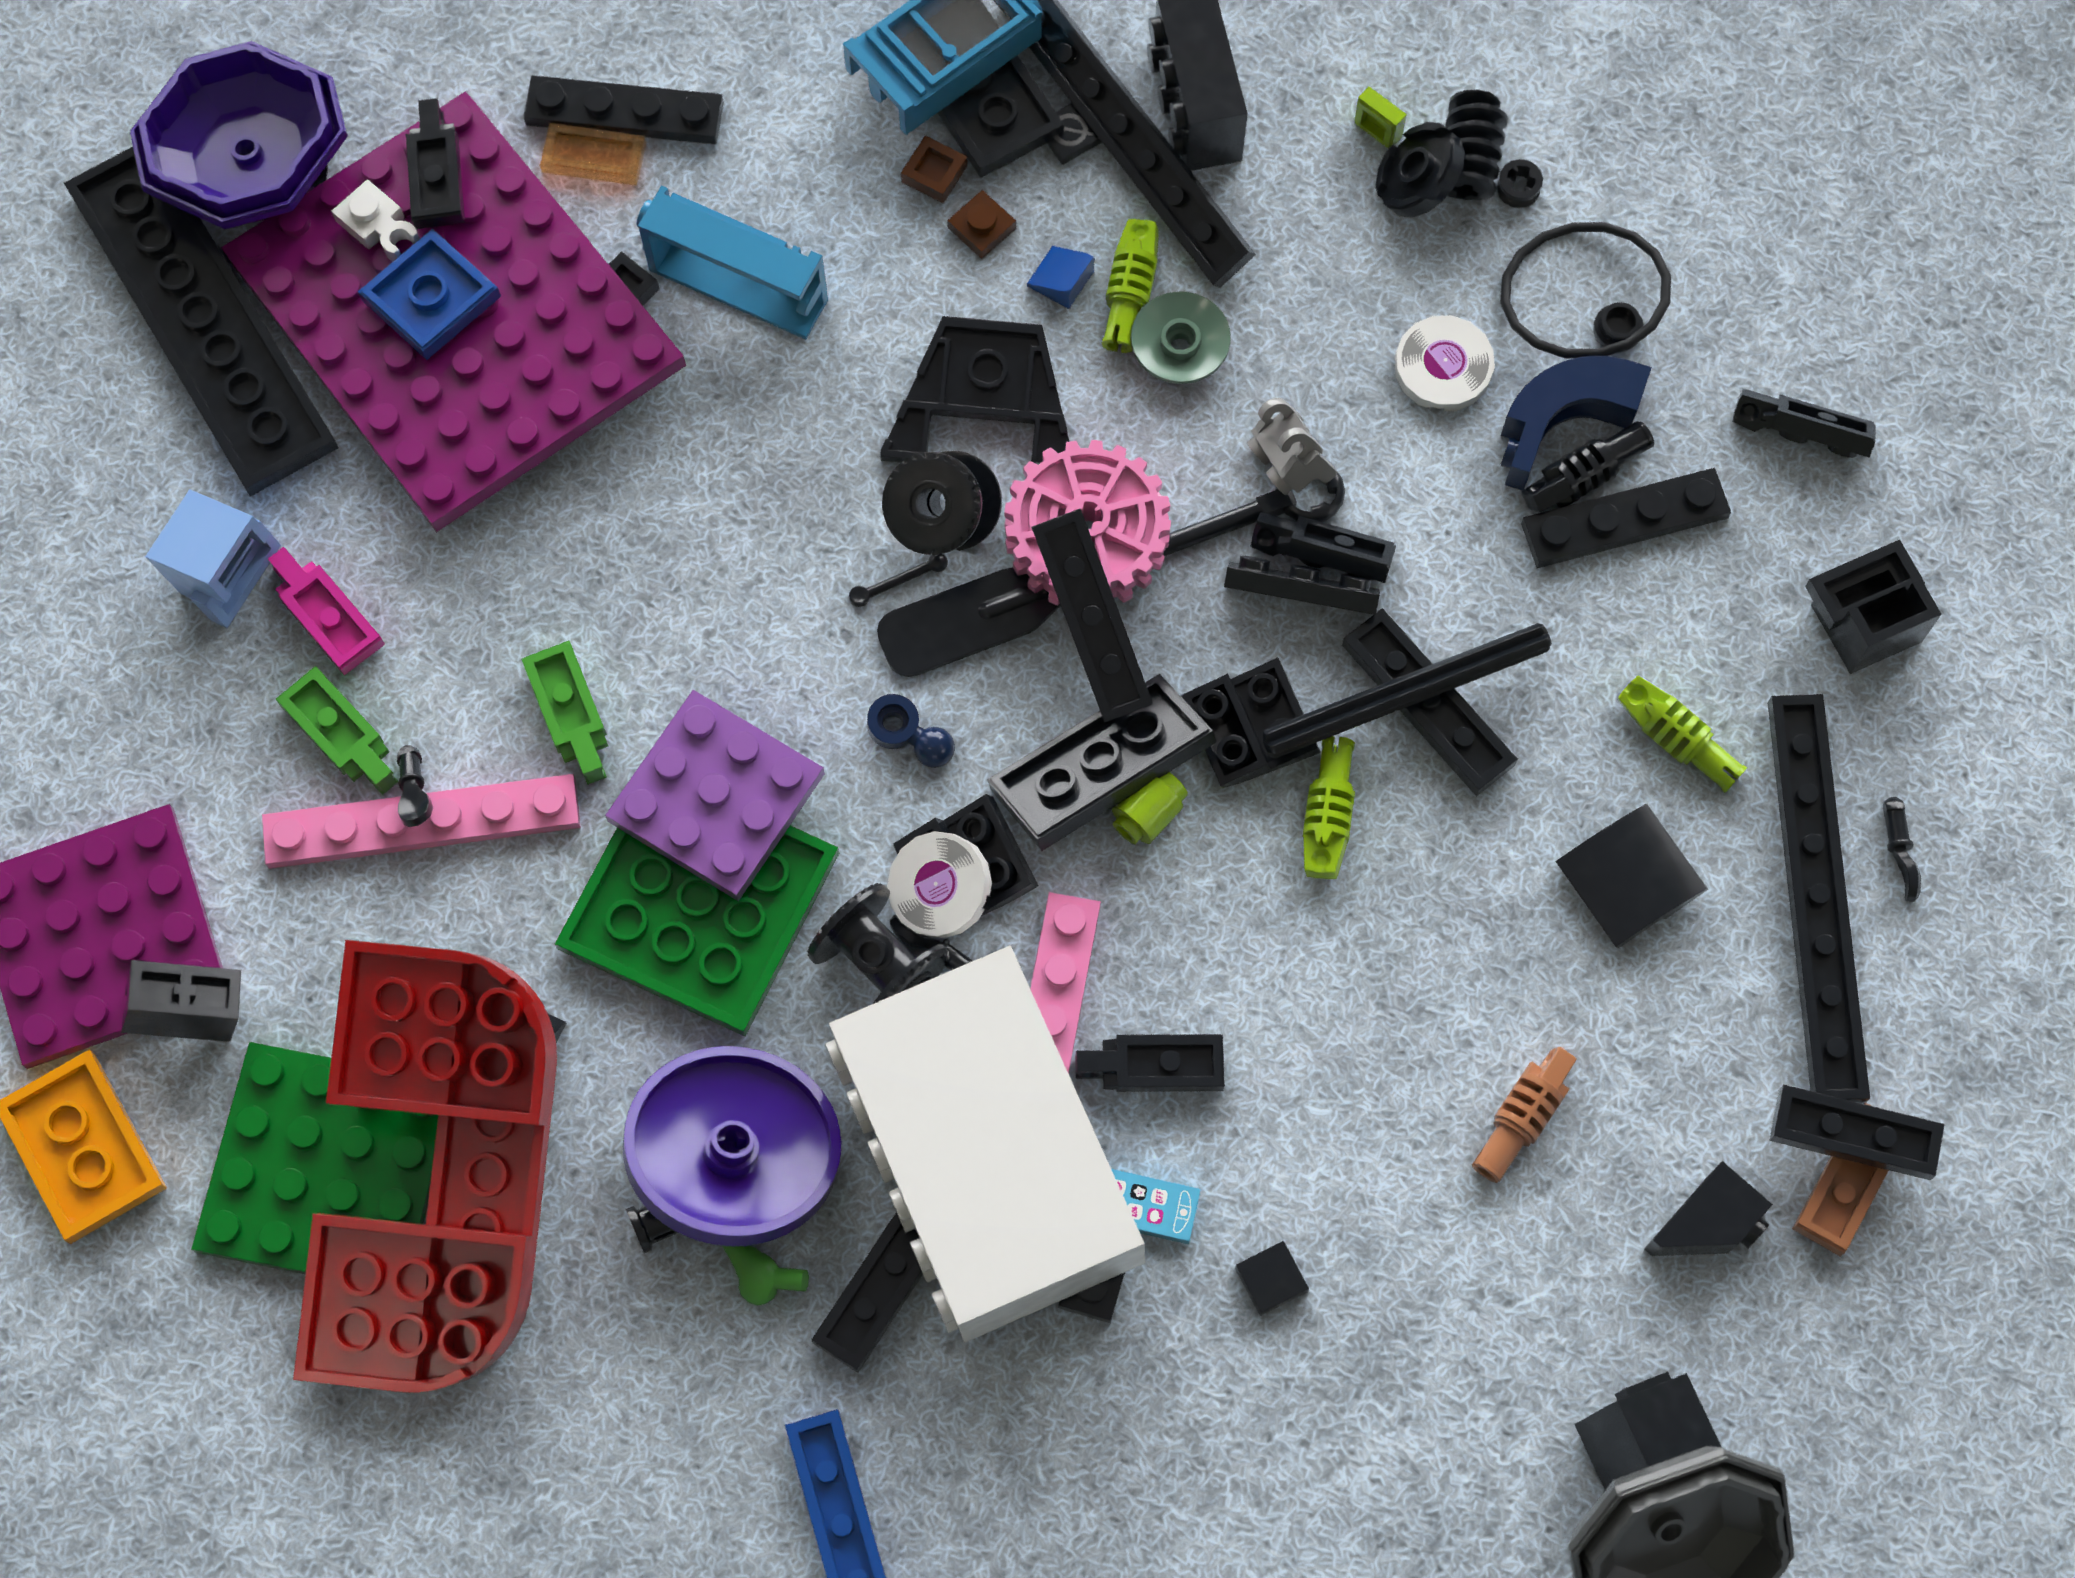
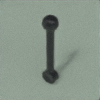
(860, 595)

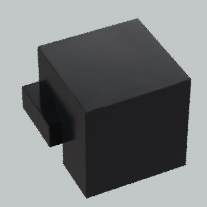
(1873, 606)
(1646, 1427)

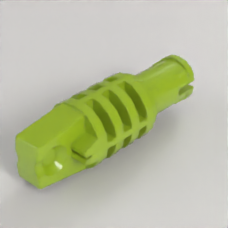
(1130, 281)
(1679, 731)
(1329, 811)

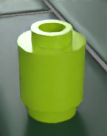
(1149, 809)

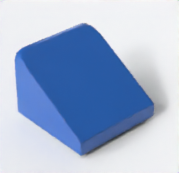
(1062, 275)

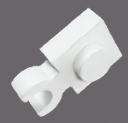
(373, 218)

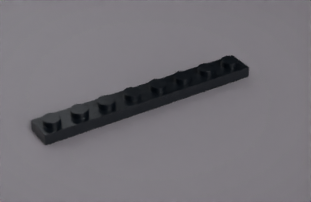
(1139, 146)
(1818, 898)

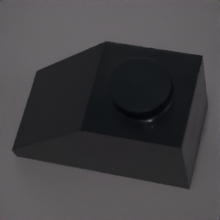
(1714, 1218)

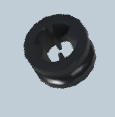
(1505, 186)

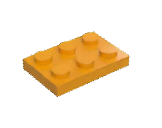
(80, 1146)

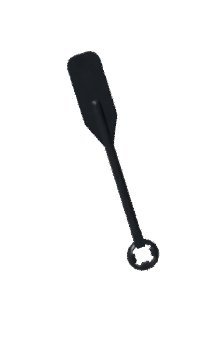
(1004, 608)

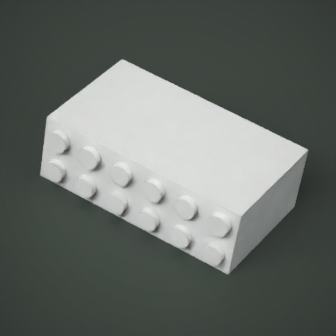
(985, 1145)

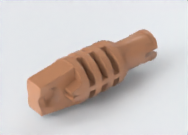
(1525, 1113)

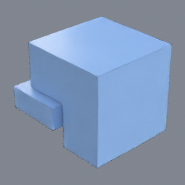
(213, 555)

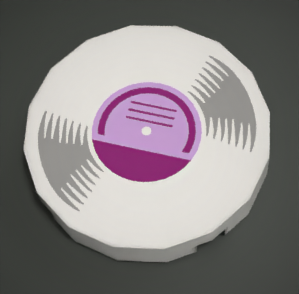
(1444, 363)
(939, 884)

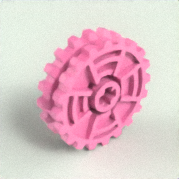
(1113, 493)

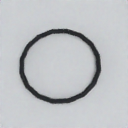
(1585, 227)

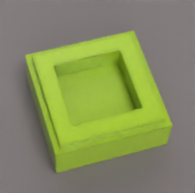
(1379, 117)

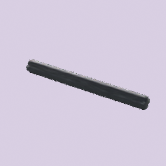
(1406, 690)

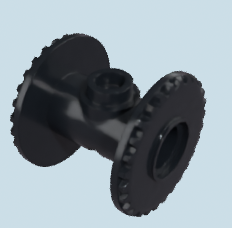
(914, 507)
(873, 946)

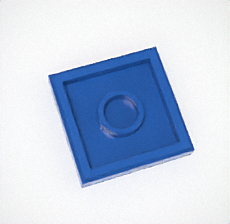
(429, 294)

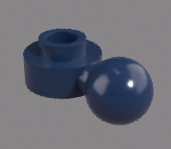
(932, 745)

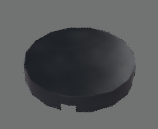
(1420, 170)

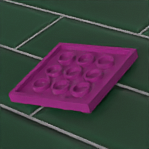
(80, 918)

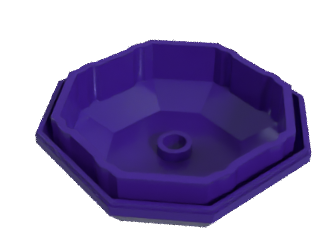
(233, 104)

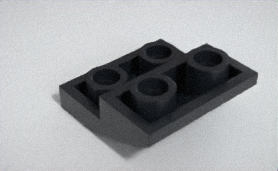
(1240, 713)
(988, 830)
(1631, 875)

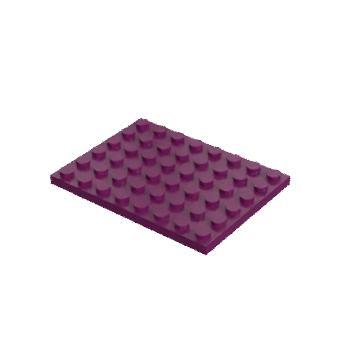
(510, 386)

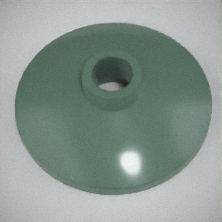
(1180, 317)

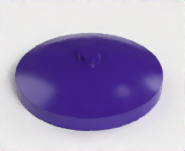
(731, 1146)

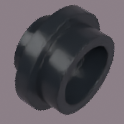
(1616, 323)

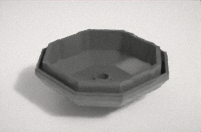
(1688, 1519)

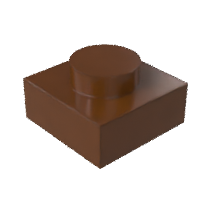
(934, 169)
(981, 224)

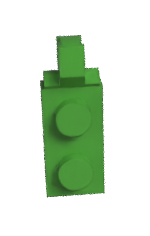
(568, 707)
(337, 729)

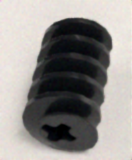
(1479, 124)

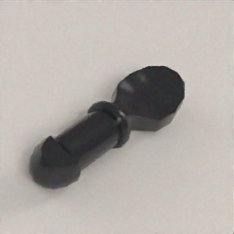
(414, 803)
(1899, 845)
(913, 939)

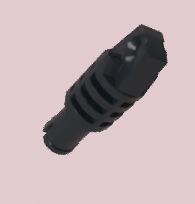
(1587, 468)

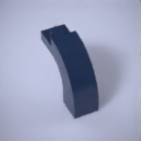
(1577, 388)

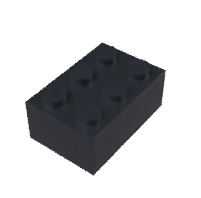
(1197, 82)

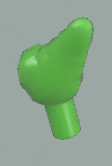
(761, 1276)

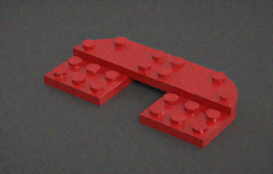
(446, 1296)

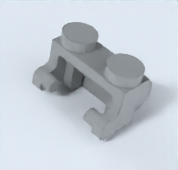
(1289, 448)

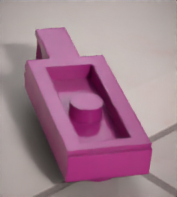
(325, 612)

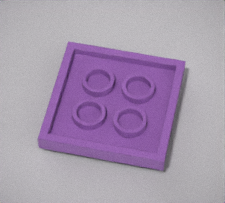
(715, 795)

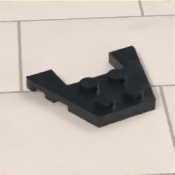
(982, 374)

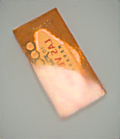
(593, 154)

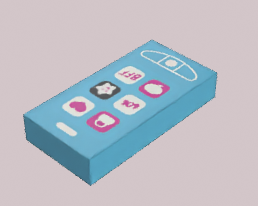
(1159, 1206)

